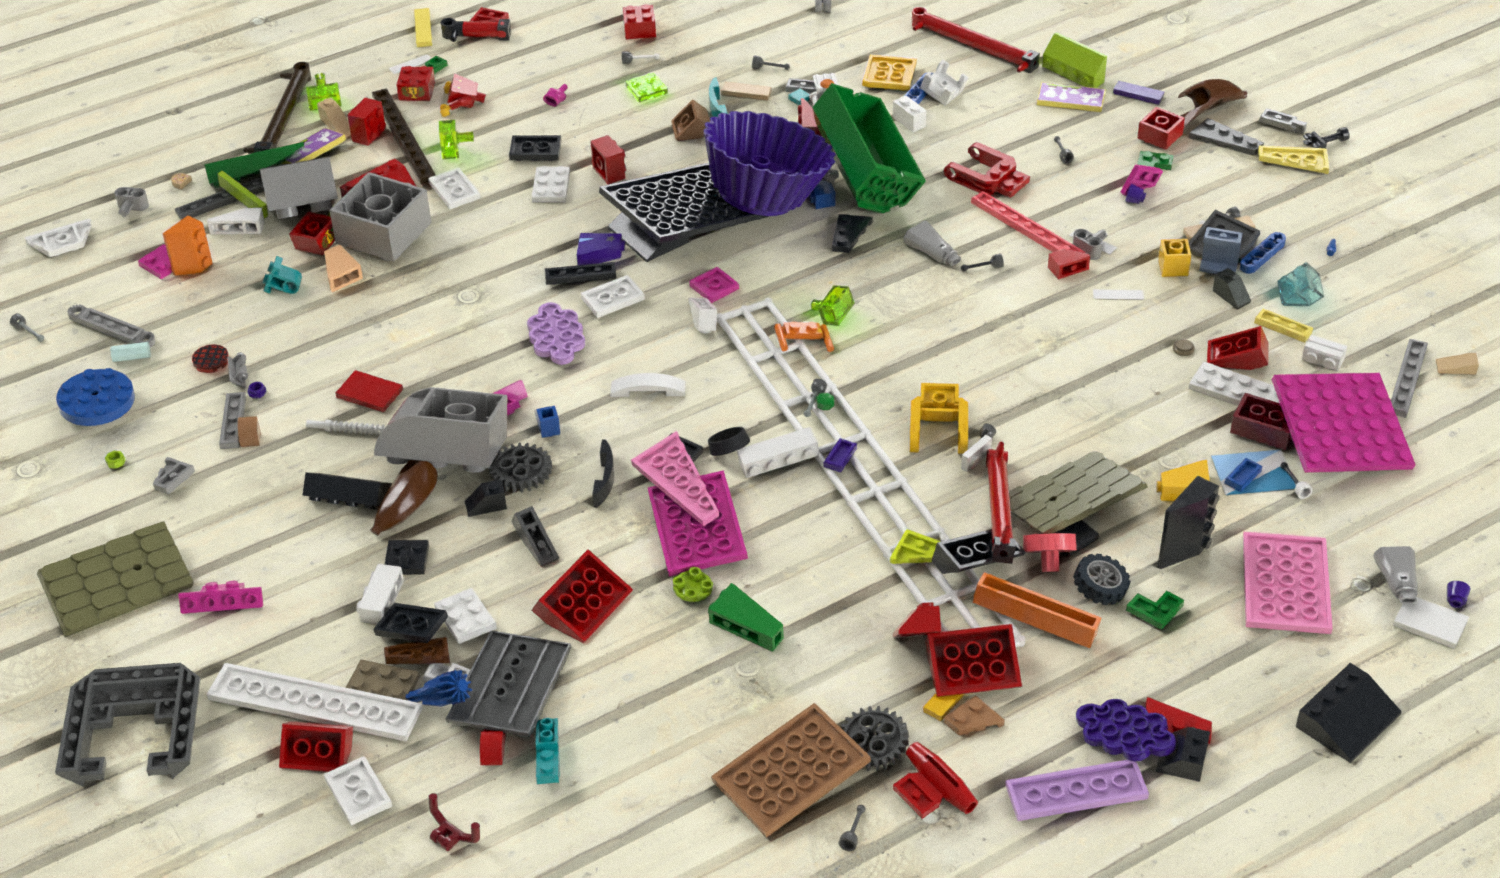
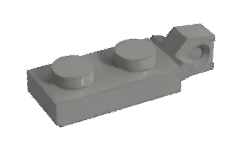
(1283, 121)

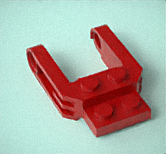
(1000, 178)

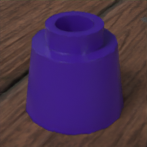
(1135, 194)
(1457, 593)

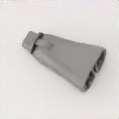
(928, 240)
(1399, 569)

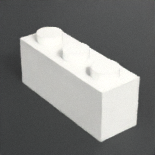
(380, 593)

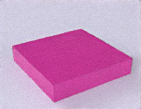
(714, 284)

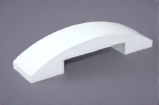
(647, 382)

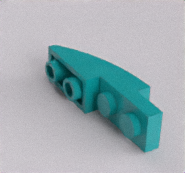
(547, 751)

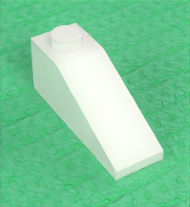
(237, 222)
(703, 314)

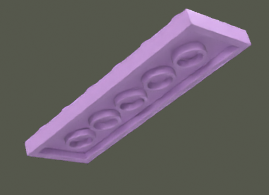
(1076, 789)

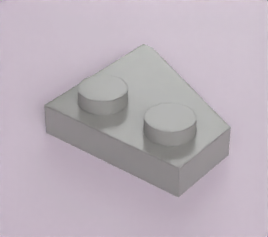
(172, 475)

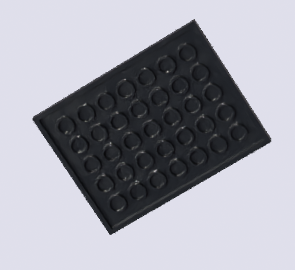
(675, 203)

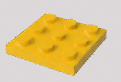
(889, 72)

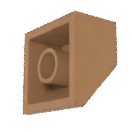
(690, 122)

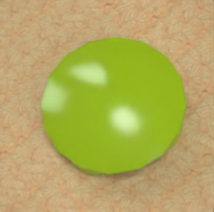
(692, 585)

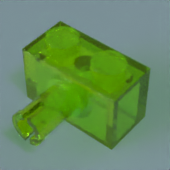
(322, 91)
(451, 139)
(834, 305)

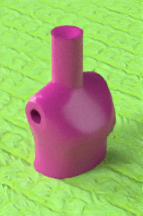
(555, 96)

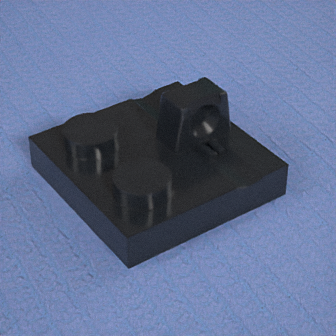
(409, 555)

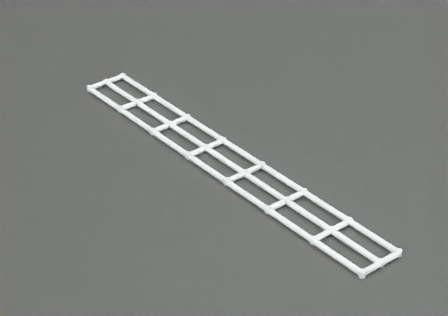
(875, 491)

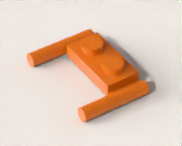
(802, 330)

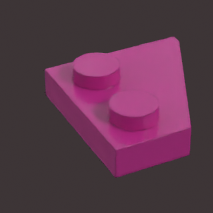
(1142, 177)
(157, 262)

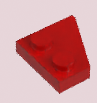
(489, 15)

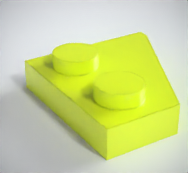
(913, 548)

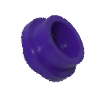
(256, 390)

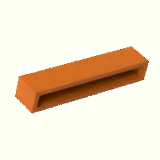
(1037, 610)

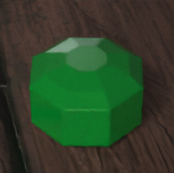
(825, 401)

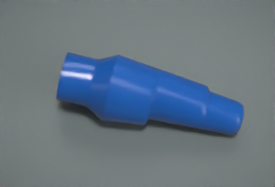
(1331, 248)

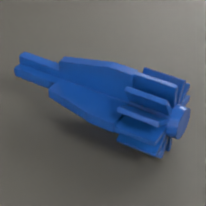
(442, 690)

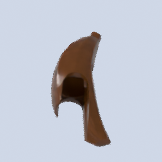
(1210, 93)
(405, 495)

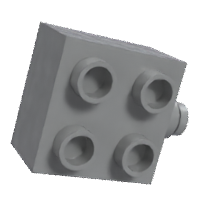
(380, 216)

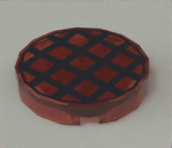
(210, 358)

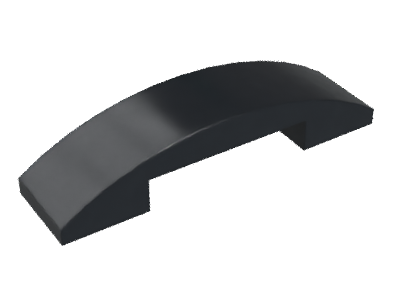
(603, 487)

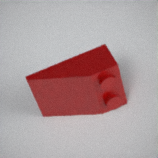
(1239, 350)

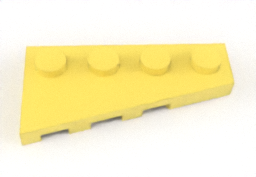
(1298, 157)

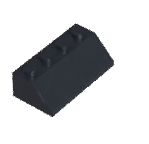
(346, 489)
(966, 552)

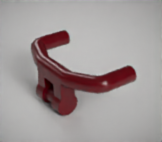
(446, 827)

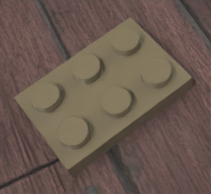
(383, 679)

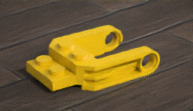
(942, 404)

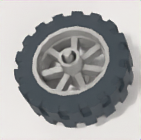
(1097, 586)

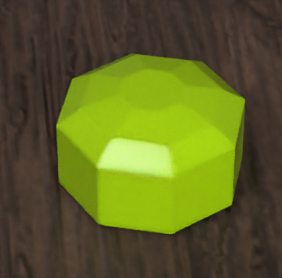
(115, 459)

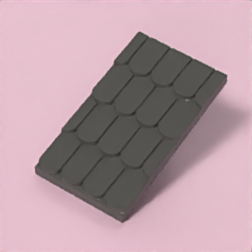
(510, 683)

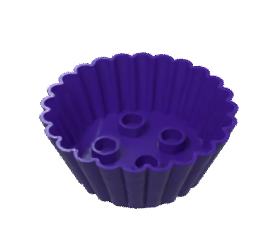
(764, 161)

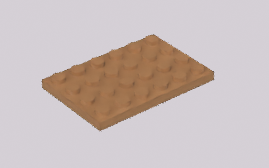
(790, 769)

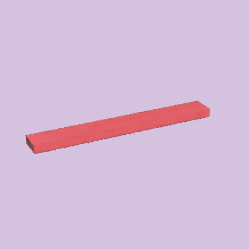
(1022, 223)

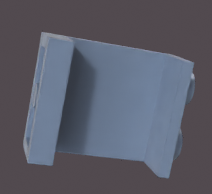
(1220, 250)

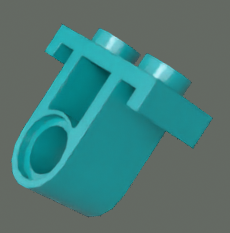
(281, 277)

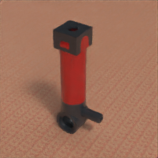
(453, 28)

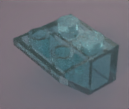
(1300, 286)

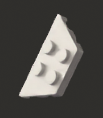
(61, 239)

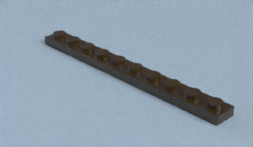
(404, 136)

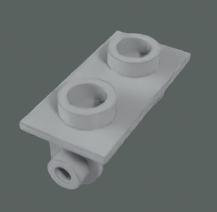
(237, 369)

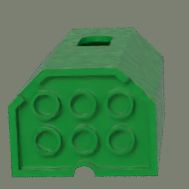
(867, 148)

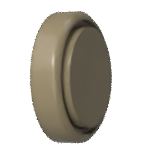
(1183, 347)

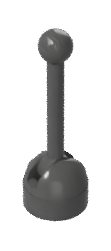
(758, 63)
(1064, 152)
(849, 840)

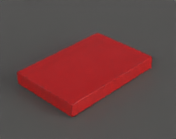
(369, 391)

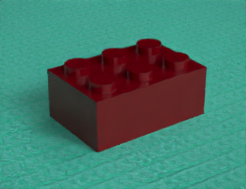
(1261, 421)

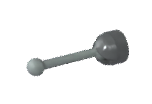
(22, 324)
(818, 386)

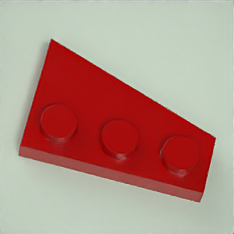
(1177, 718)

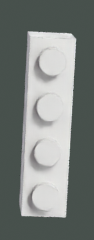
(778, 452)

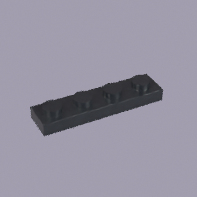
(580, 273)

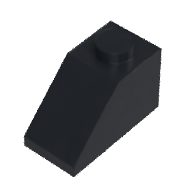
(486, 499)

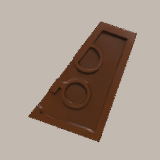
(418, 653)

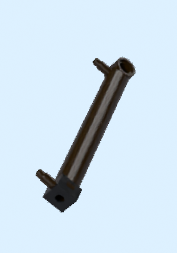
(285, 107)

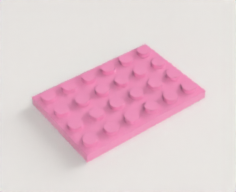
(1286, 583)

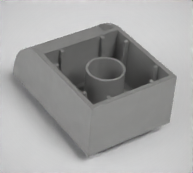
(446, 429)

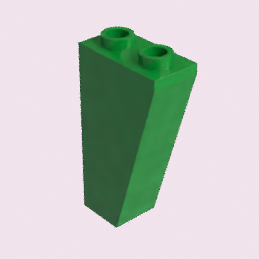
(745, 618)

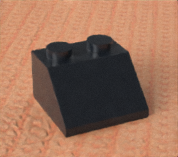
(1189, 754)

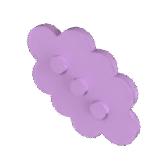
(556, 333)

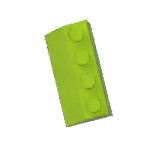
(1075, 61)

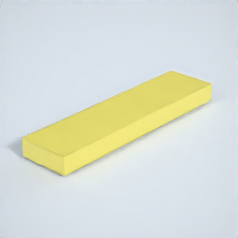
(423, 27)

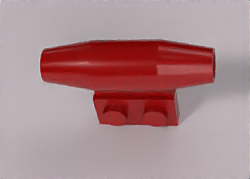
(932, 783)

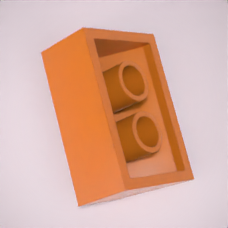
(187, 247)

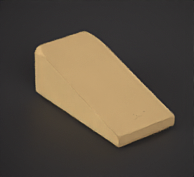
(1458, 364)

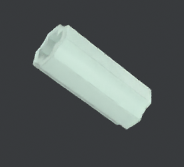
(130, 351)

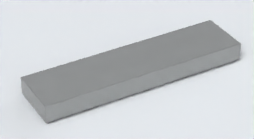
(233, 410)

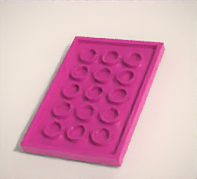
(690, 543)

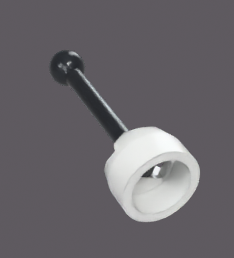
(1302, 488)

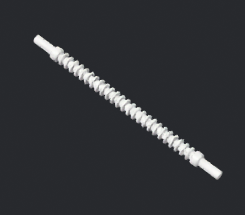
(329, 425)

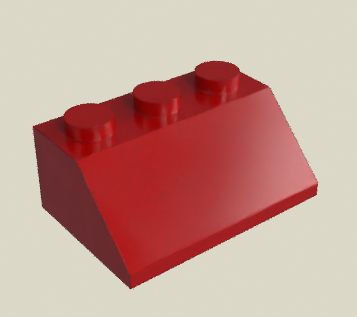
(920, 621)
(314, 746)

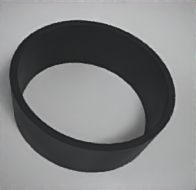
(728, 441)

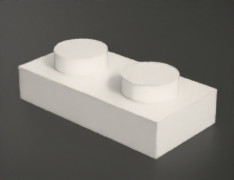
(976, 453)

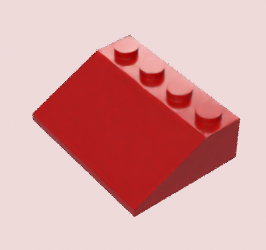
(582, 598)
(973, 660)

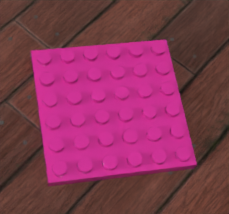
(1342, 422)

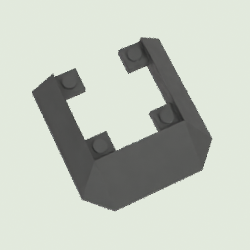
(93, 702)

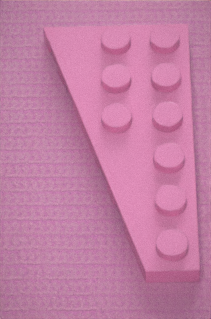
(675, 474)

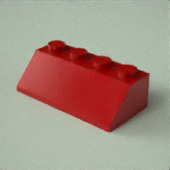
(392, 169)

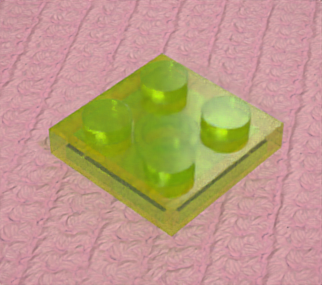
(646, 87)

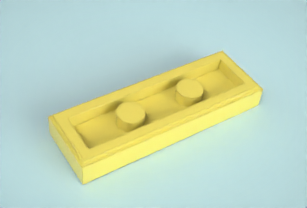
(1283, 325)

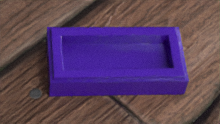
(840, 455)

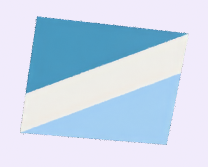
(1269, 479)

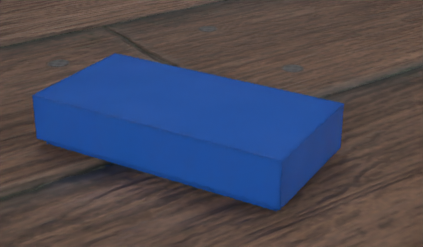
(1243, 474)

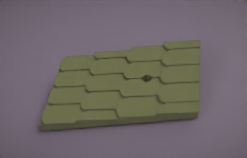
(1072, 493)
(114, 578)

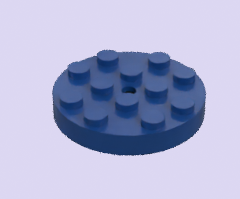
(95, 397)

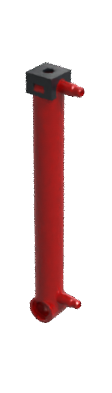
(1026, 60)
(1002, 536)

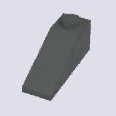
(534, 536)

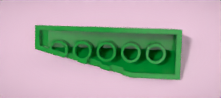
(250, 164)

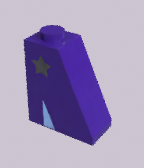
(599, 247)

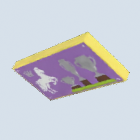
(1071, 97)
(317, 145)

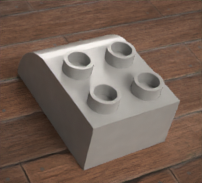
(299, 185)

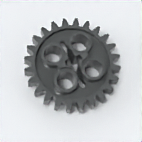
(521, 467)
(890, 744)

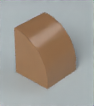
(249, 431)

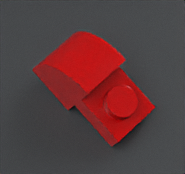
(492, 747)

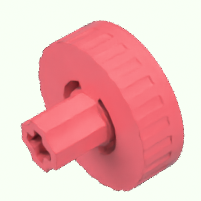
(1049, 546)

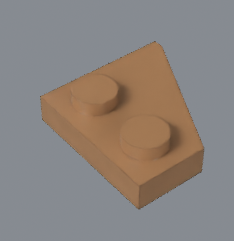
(972, 716)

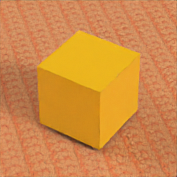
(1174, 257)

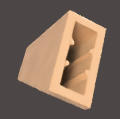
(341, 268)

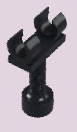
(1342, 134)

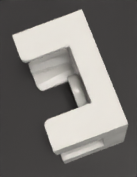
(943, 86)

